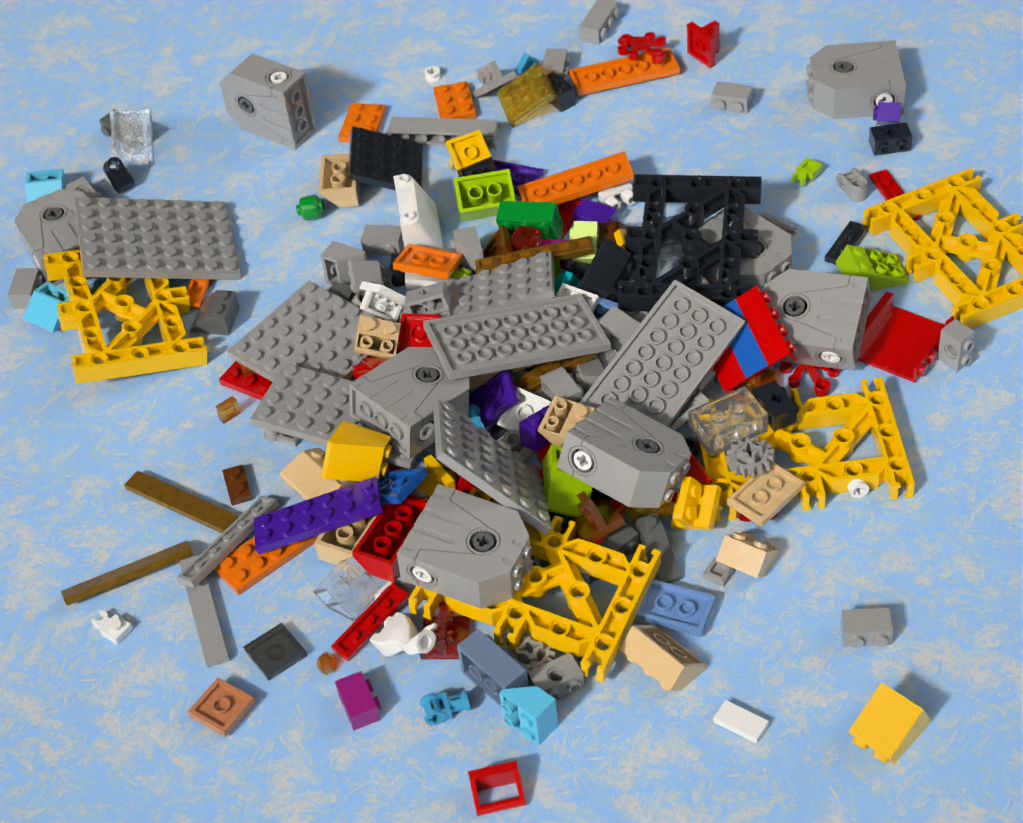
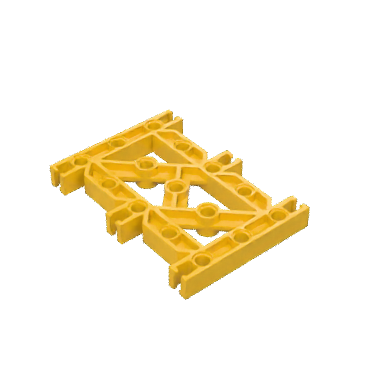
(927, 255)
(123, 354)
(825, 467)
(567, 560)

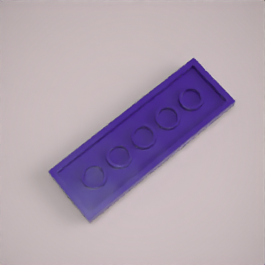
(317, 515)

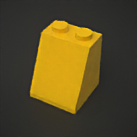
(356, 453)
(888, 724)

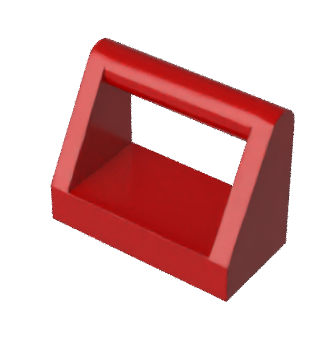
(493, 777)

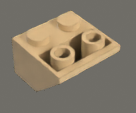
(376, 337)
(560, 418)
(747, 554)

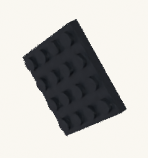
(379, 157)

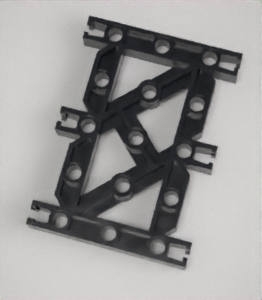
(703, 198)

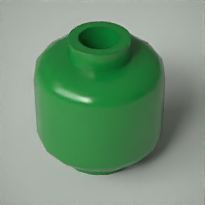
(310, 207)

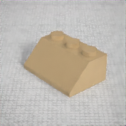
(335, 183)
(305, 475)
(340, 542)
(661, 657)

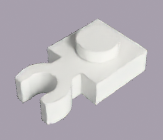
(112, 628)

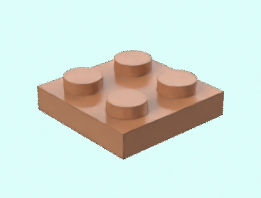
(221, 707)

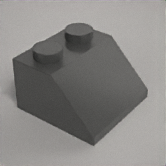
(217, 313)

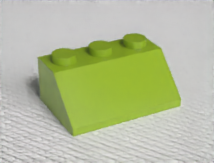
(481, 194)

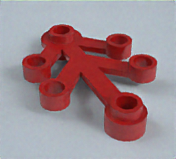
(638, 43)
(821, 385)

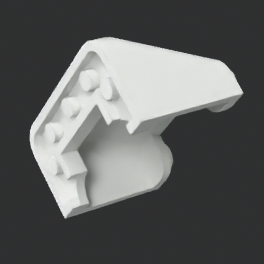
(417, 214)

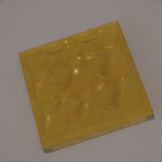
(526, 94)

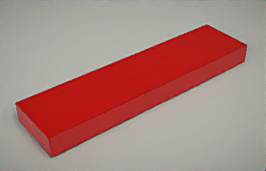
(887, 186)
(370, 621)

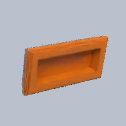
(197, 291)

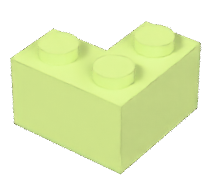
(584, 229)

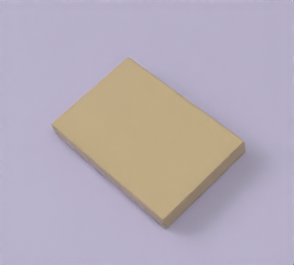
(766, 494)

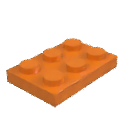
(454, 101)
(362, 116)
(427, 261)

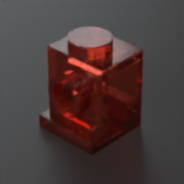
(526, 238)

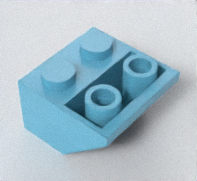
(44, 182)
(43, 306)
(530, 712)

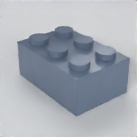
(490, 666)

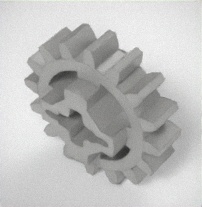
(750, 457)
(532, 653)

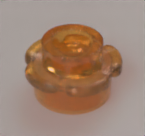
(327, 663)

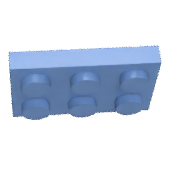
(676, 608)

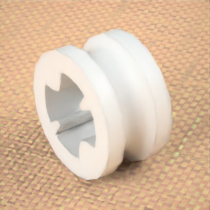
(432, 74)
(853, 488)

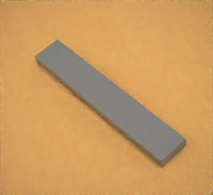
(225, 543)
(206, 620)

